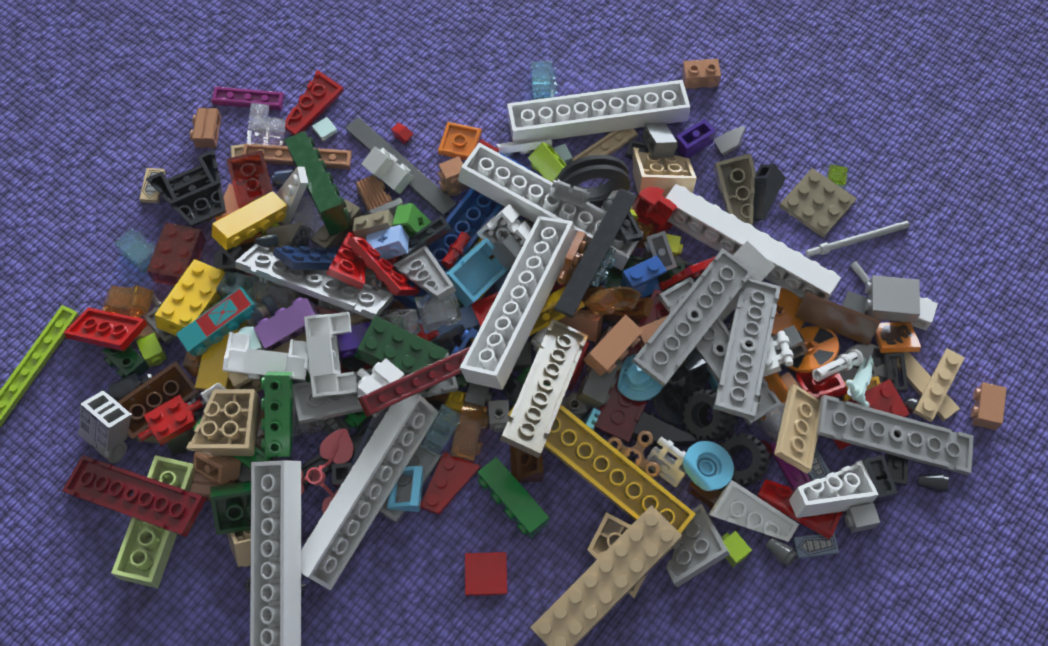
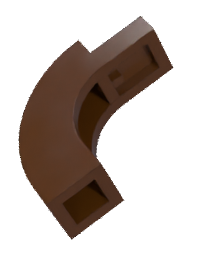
(641, 310)

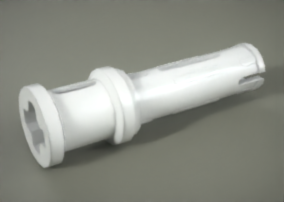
(843, 363)

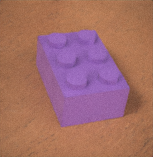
(285, 324)

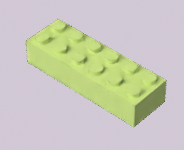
(147, 546)

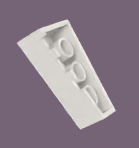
(834, 492)

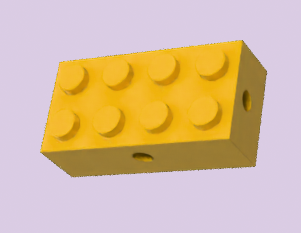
(190, 297)

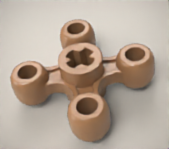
(639, 449)

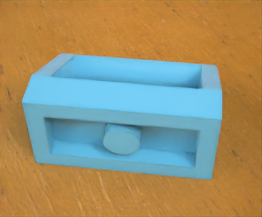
(414, 504)

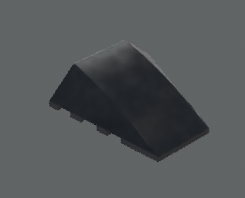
(193, 193)

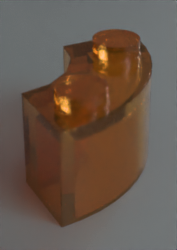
(610, 299)
(128, 301)
(469, 431)

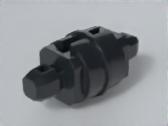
(126, 385)

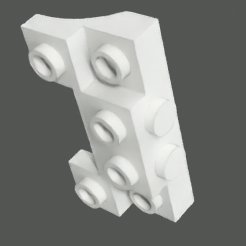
(324, 355)
(258, 362)

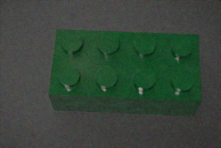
(398, 346)
(231, 507)

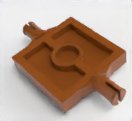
(573, 257)

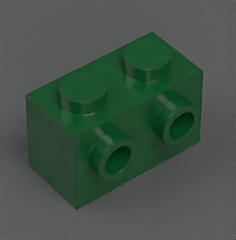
(127, 361)

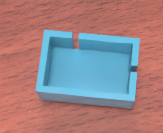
(475, 272)

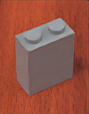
(893, 298)

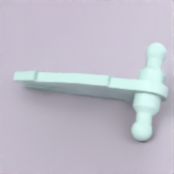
(861, 380)

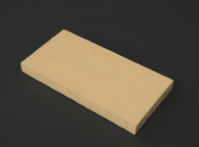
(798, 429)

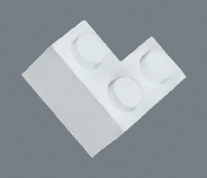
(384, 166)

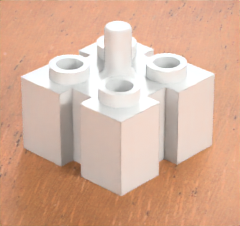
(503, 225)
(382, 375)

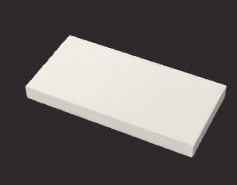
(757, 263)

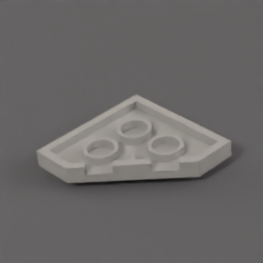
(697, 549)

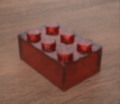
(249, 177)
(175, 252)

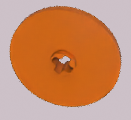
(787, 305)

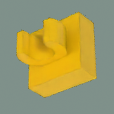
(456, 400)

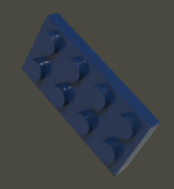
(306, 258)

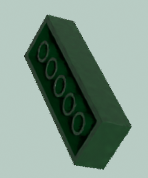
(319, 183)

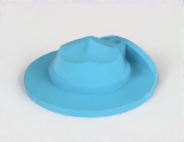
(636, 383)
(708, 465)

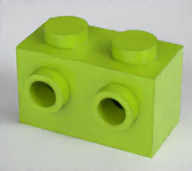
(547, 162)

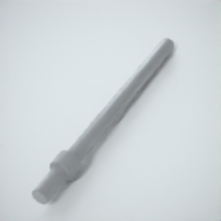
(825, 248)

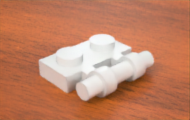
(773, 360)
(671, 470)

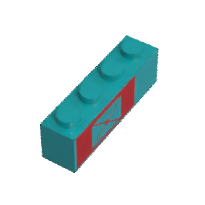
(217, 322)

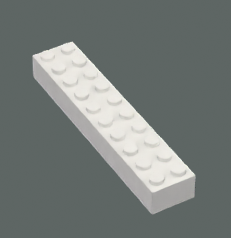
(598, 112)
(529, 196)
(725, 231)
(518, 303)
(365, 489)
(275, 553)

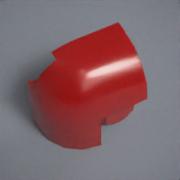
(653, 207)
(830, 386)

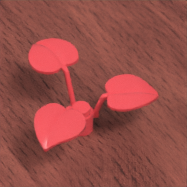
(336, 448)

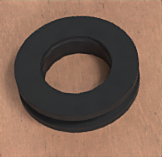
(597, 167)

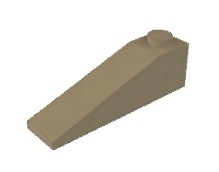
(736, 185)

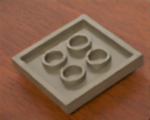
(817, 202)

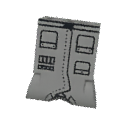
(105, 426)

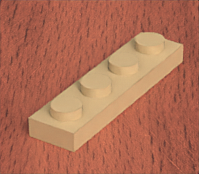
(938, 385)

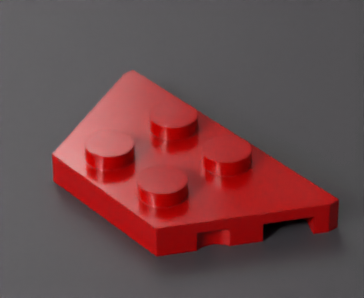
(692, 271)

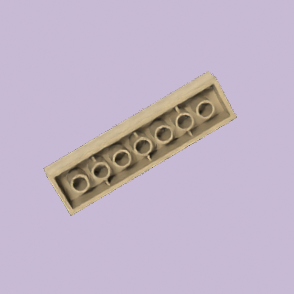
(607, 580)

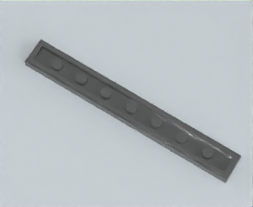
(419, 184)

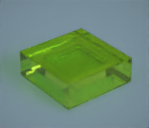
(837, 174)

